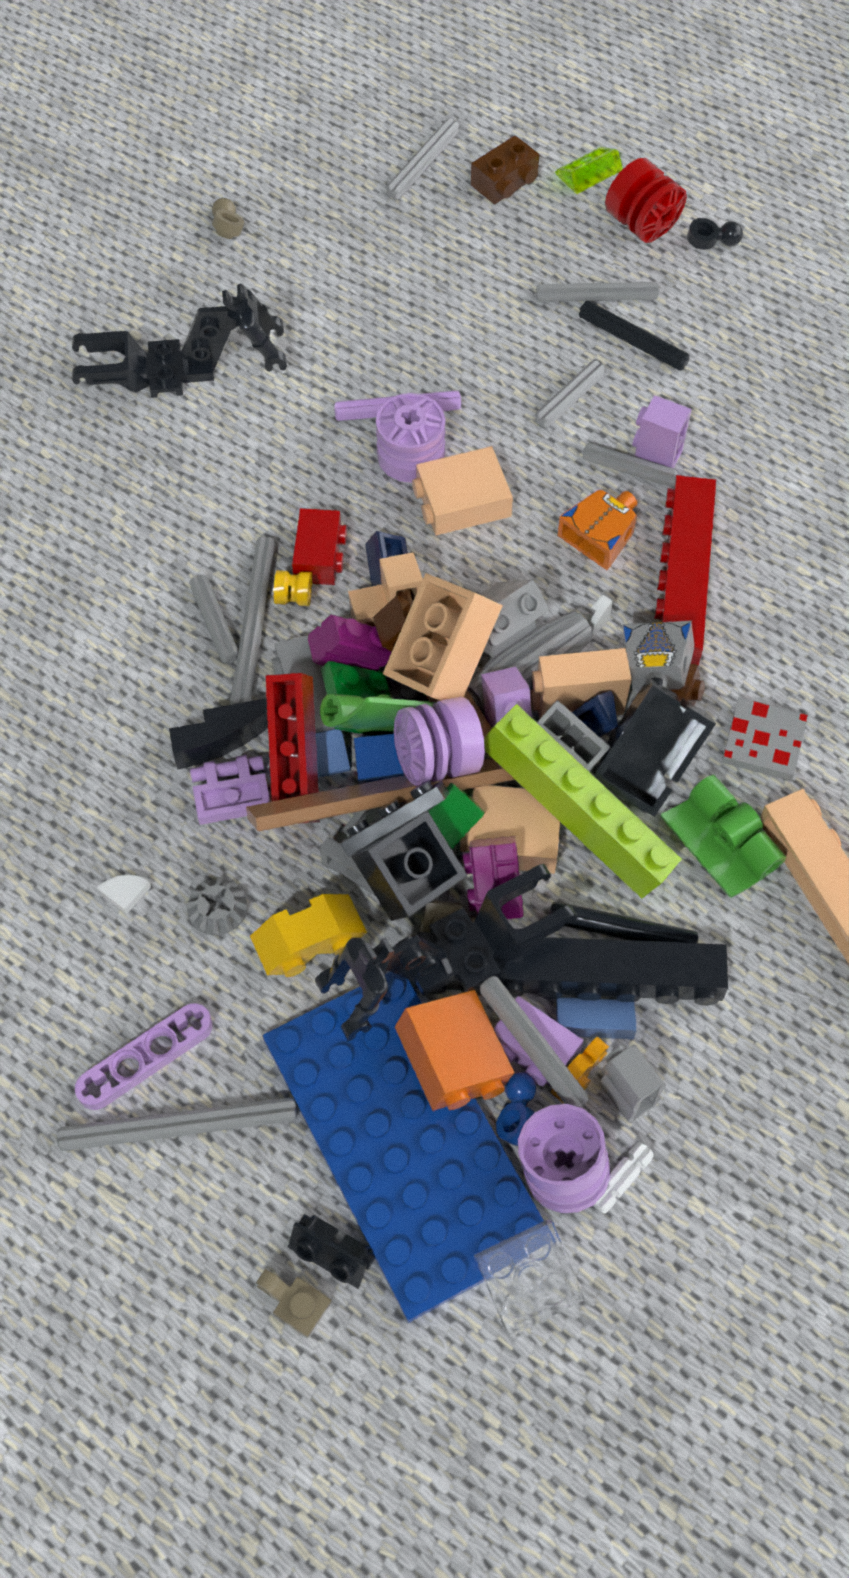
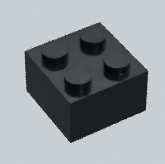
(409, 866)

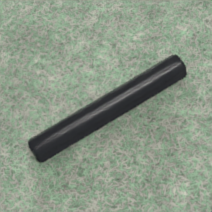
(634, 335)
(625, 926)

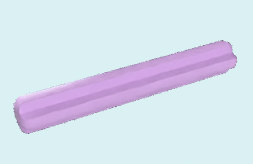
(369, 407)

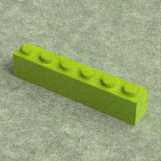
(580, 802)

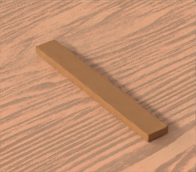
(359, 798)

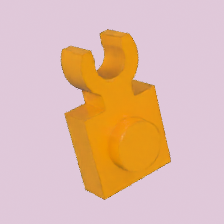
(585, 1062)

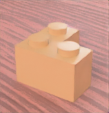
(398, 576)

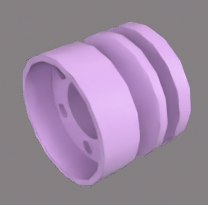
(409, 434)
(439, 740)
(569, 1138)

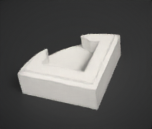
(602, 614)
(124, 891)

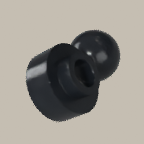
(705, 232)

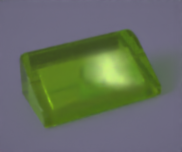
(590, 169)

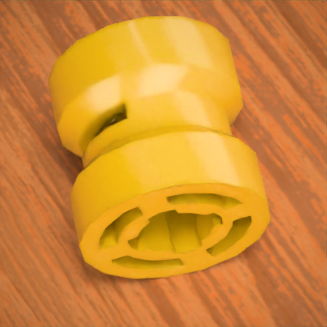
(292, 588)

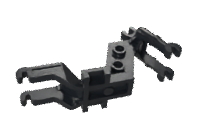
(165, 364)
(460, 952)

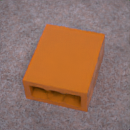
(454, 1050)

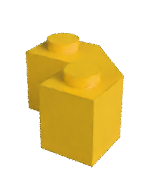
(291, 941)

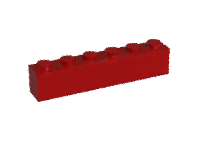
(687, 555)

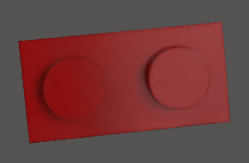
(318, 545)

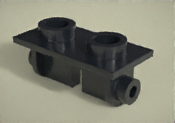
(314, 1243)

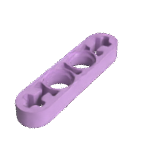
(141, 1051)

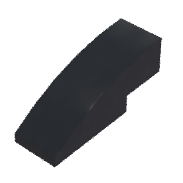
(221, 733)

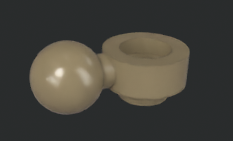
(225, 219)

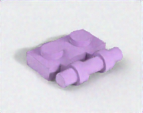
(228, 798)

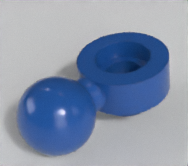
(520, 1091)

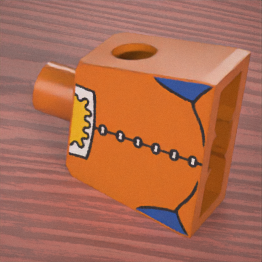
(600, 526)

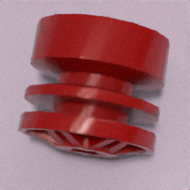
(645, 200)

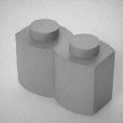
(631, 1082)

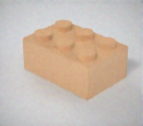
(442, 639)

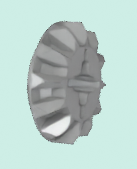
(220, 920)

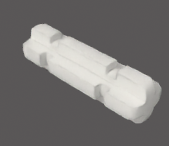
(624, 1175)

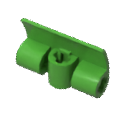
(363, 714)
(724, 836)

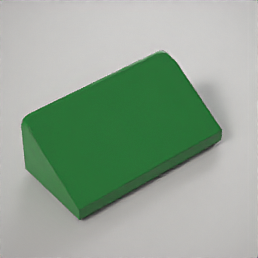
(456, 815)

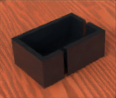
(652, 739)

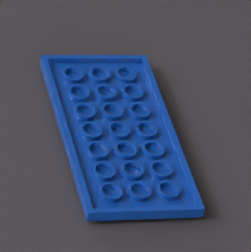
(415, 1178)

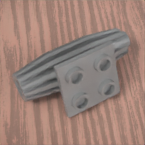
(522, 650)

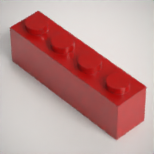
(291, 736)

